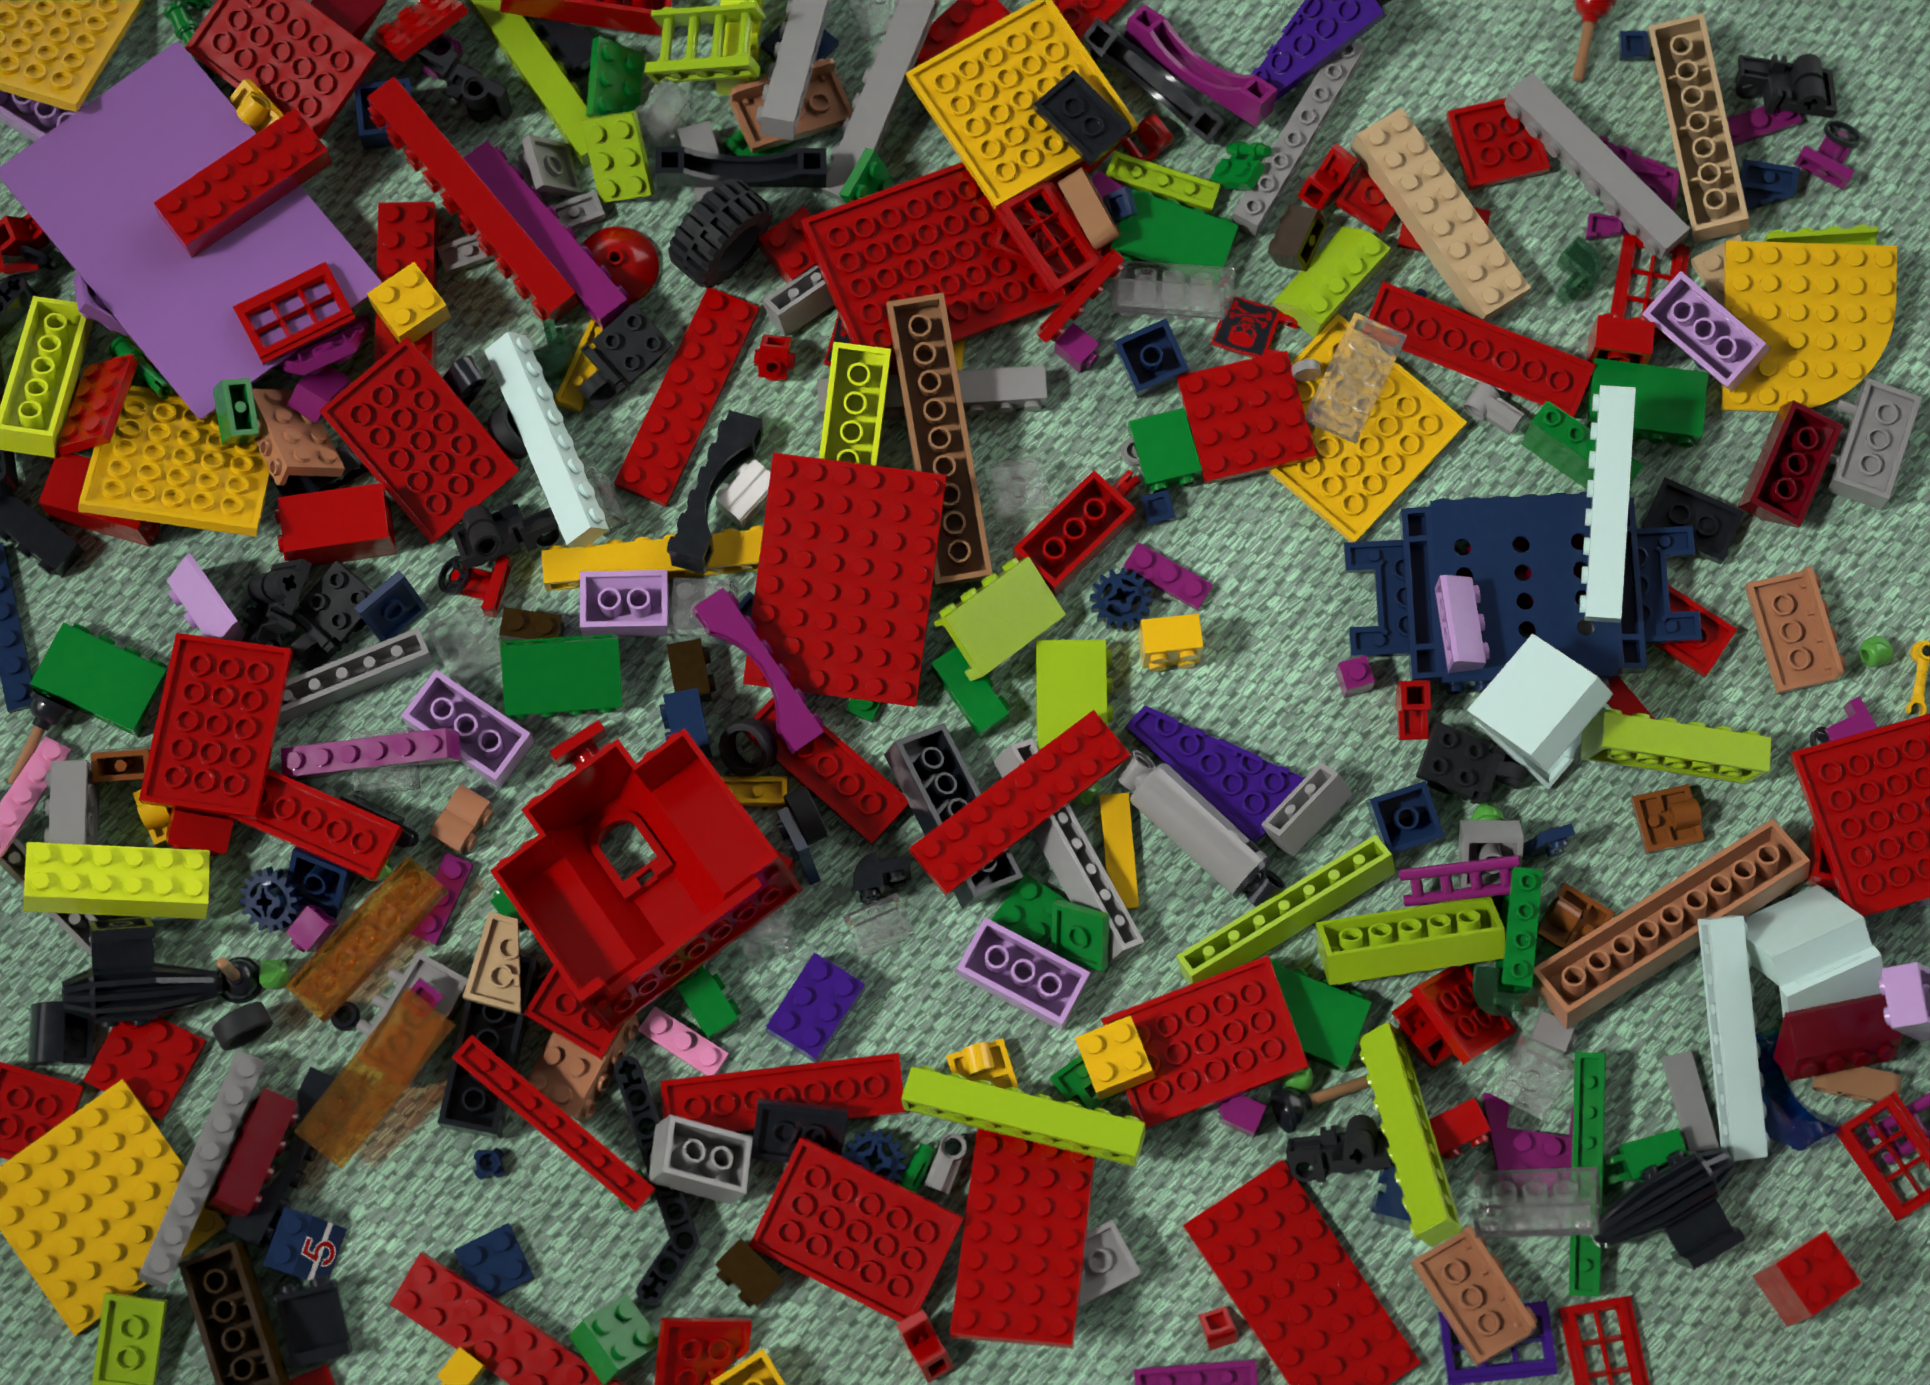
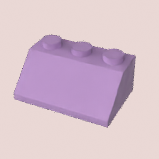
(202, 602)
(624, 602)
(1461, 623)

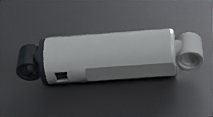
(1199, 829)

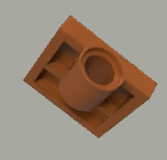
(1668, 819)
(1571, 917)

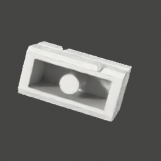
(745, 494)

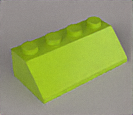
(1332, 278)

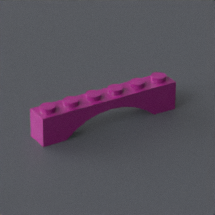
(1241, 94)
(723, 620)
(400, 749)

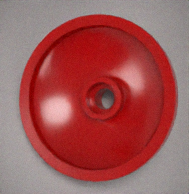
(638, 259)

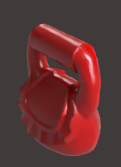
(1153, 135)

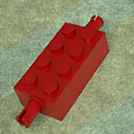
(1078, 529)

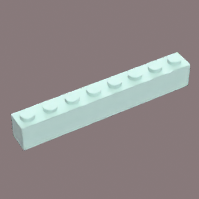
(546, 440)
(1609, 504)
(1733, 1037)

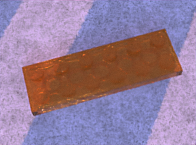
(366, 939)
(375, 1078)

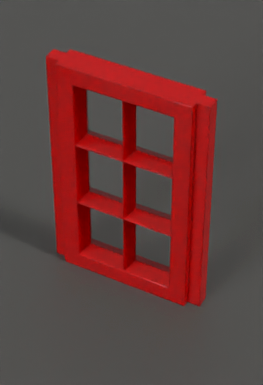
(1029, 249)
(1626, 269)
(304, 336)
(1869, 1167)
(1628, 1335)

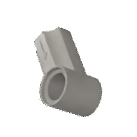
(1487, 405)
(945, 1166)

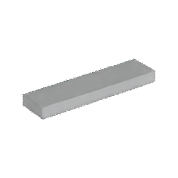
(1689, 1101)

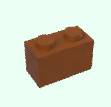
(119, 763)

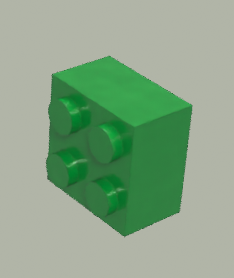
(614, 1339)

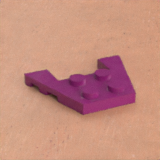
(1656, 176)
(332, 349)
(1522, 1148)

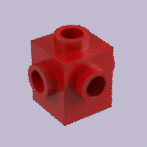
(774, 357)

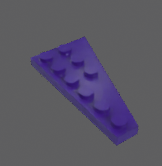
(1314, 37)
(1227, 776)

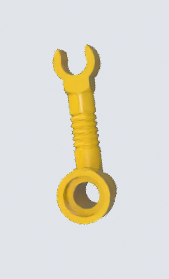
(1921, 675)

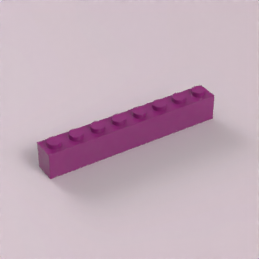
(558, 243)

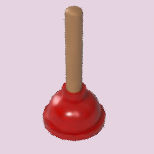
(1591, 12)

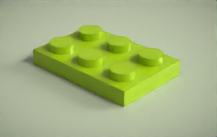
(618, 156)
(129, 1340)

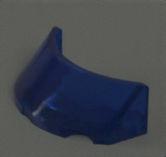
(1785, 1116)

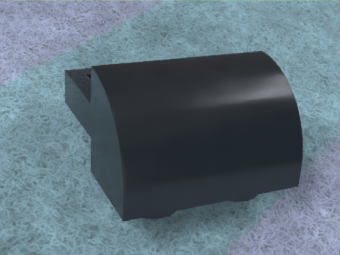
(872, 876)
(59, 1036)

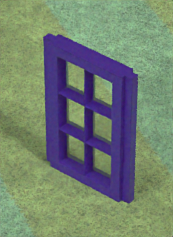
(1502, 1371)

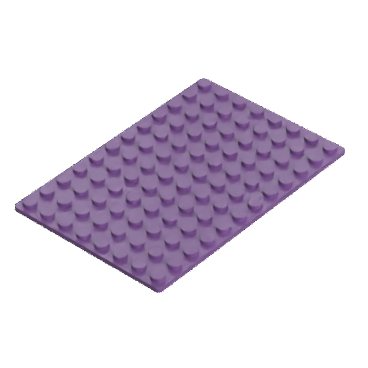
(95, 197)

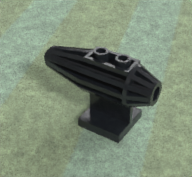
(128, 983)
(1682, 1202)

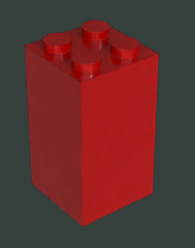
(63, 494)
(336, 525)
(1807, 1279)

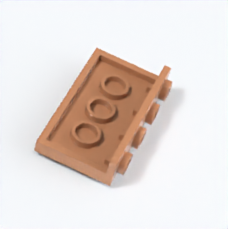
(823, 107)
(292, 441)
(1795, 631)
(575, 1077)
(1475, 1296)

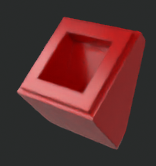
(1218, 1328)

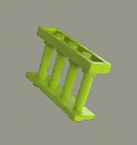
(715, 66)

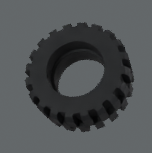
(720, 233)

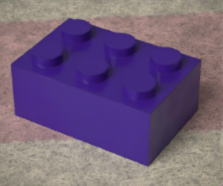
(815, 1008)

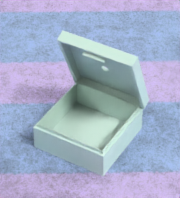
(1540, 708)
(1814, 950)

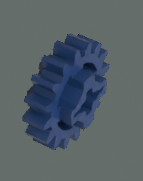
(1110, 604)
(270, 899)
(877, 1142)

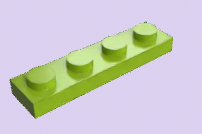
(1163, 182)

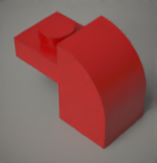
(1329, 179)
(18, 232)
(1412, 709)
(1421, 1033)
(924, 1346)

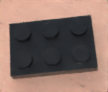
(1082, 118)
(1711, 519)
(782, 1123)

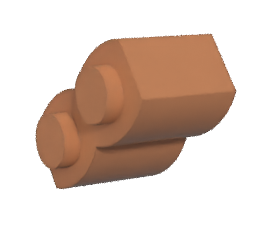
(462, 819)

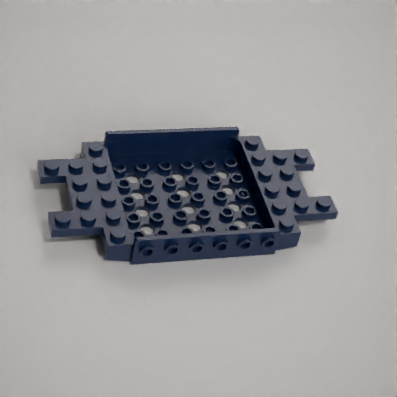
(1411, 567)

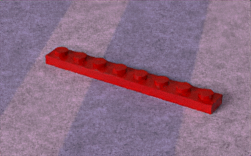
(554, 1123)

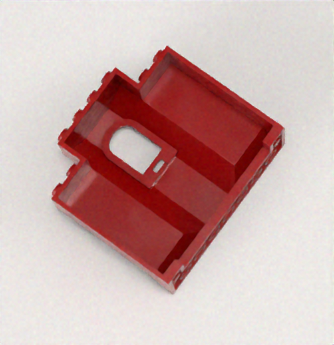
(628, 940)

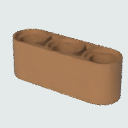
(1089, 208)
(1862, 1083)

